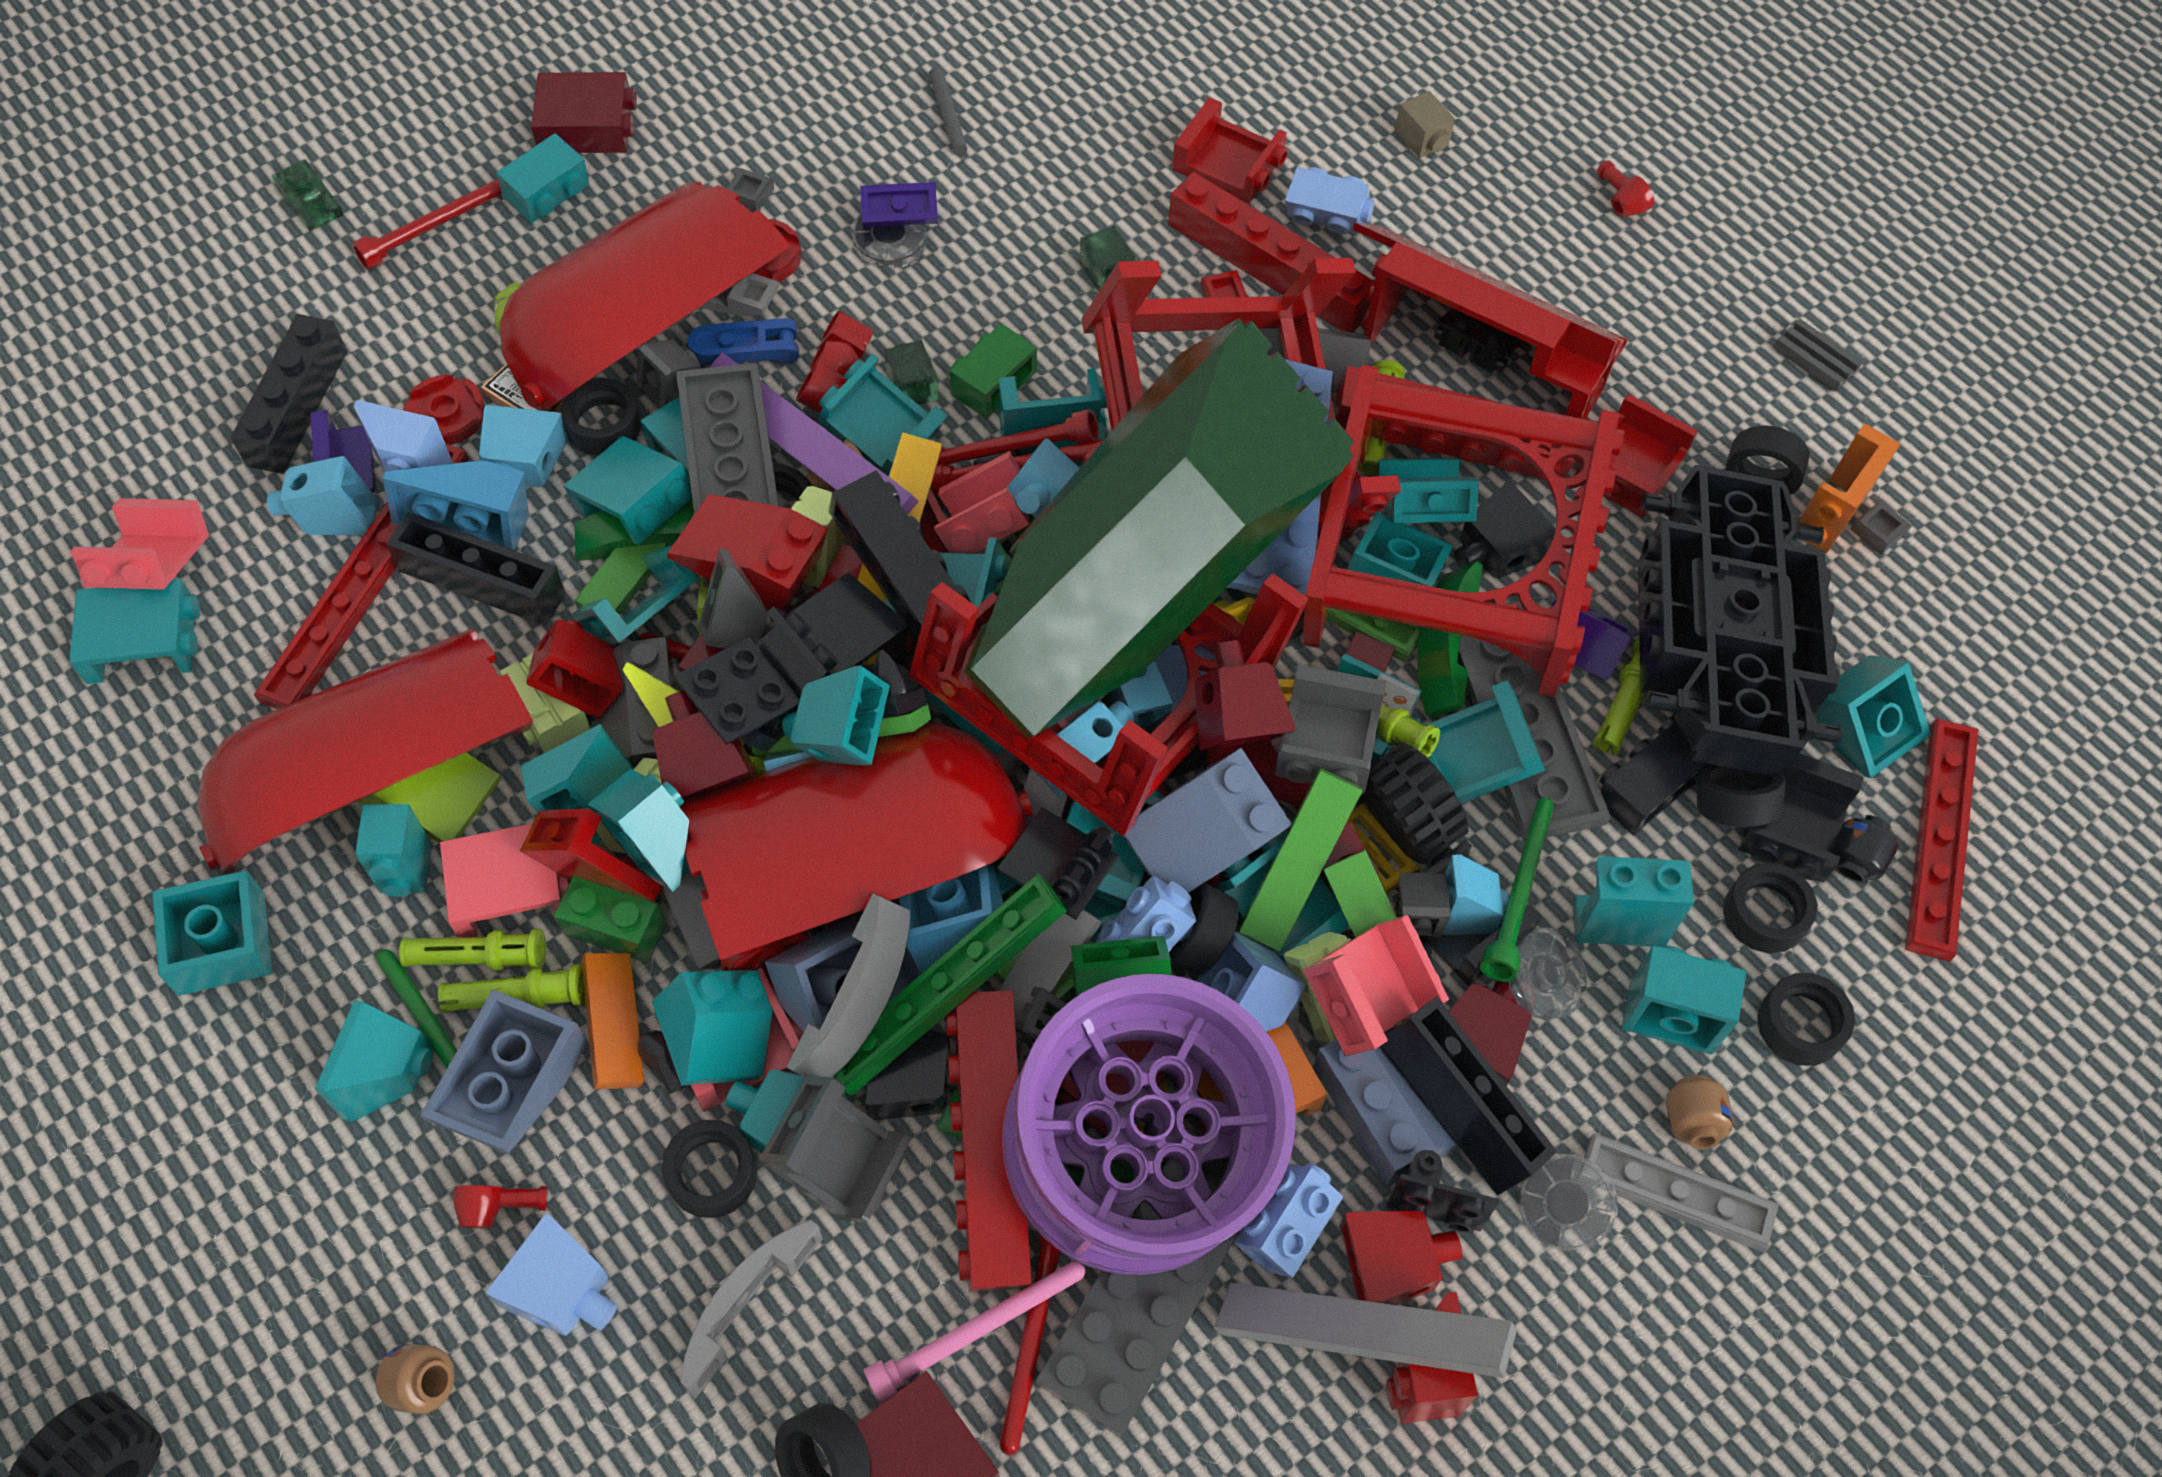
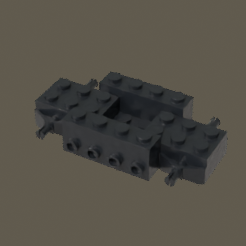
(1729, 674)

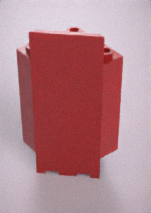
(1568, 348)

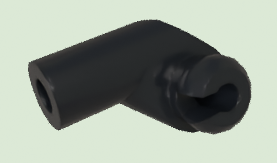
(654, 1051)

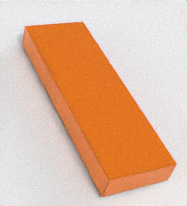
(612, 1021)

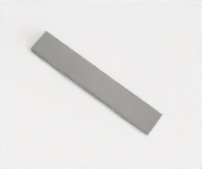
(1368, 1329)

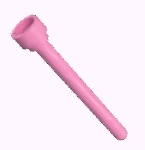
(890, 1377)

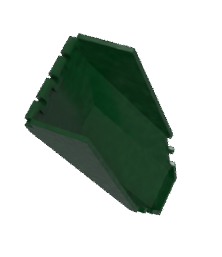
(1155, 527)

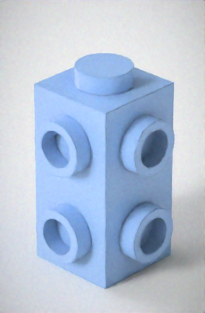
(1328, 200)
(1152, 912)
(1291, 1220)

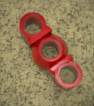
(840, 348)

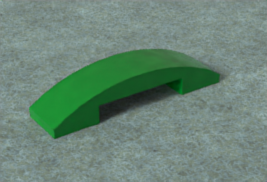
(602, 533)
(1439, 674)

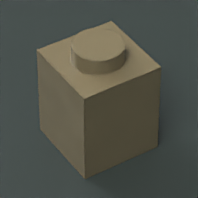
(1424, 124)

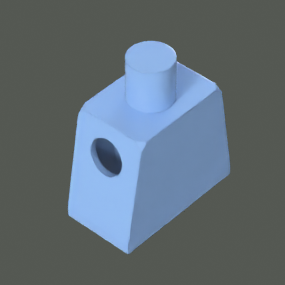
(553, 1282)

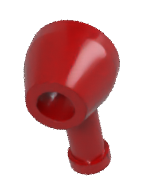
(1632, 194)
(479, 1204)

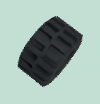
(1414, 803)
(92, 1440)

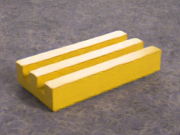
(1381, 836)

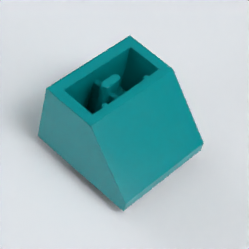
(574, 772)

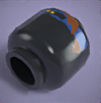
(1864, 848)

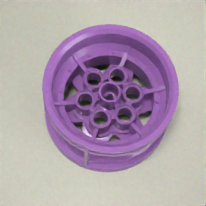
(1190, 1031)

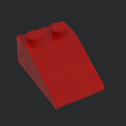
(767, 541)

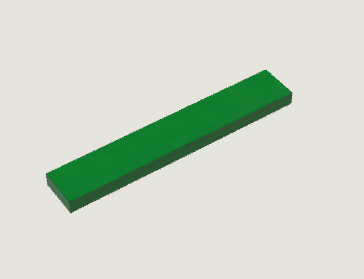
(953, 979)

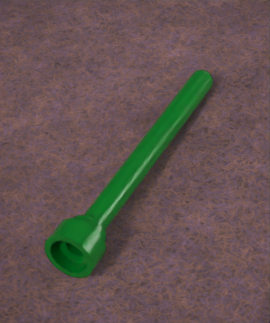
(1502, 958)
(417, 1006)

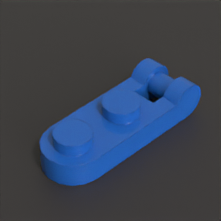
(746, 341)

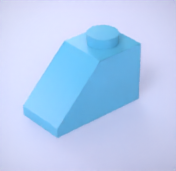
(1473, 897)

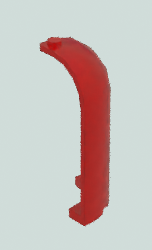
(629, 287)
(353, 743)
(828, 835)

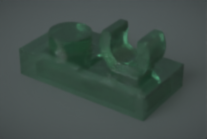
(307, 195)

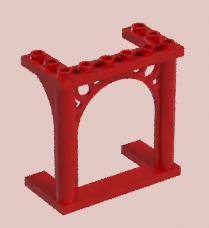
(1124, 309)
(1538, 635)
(1137, 758)

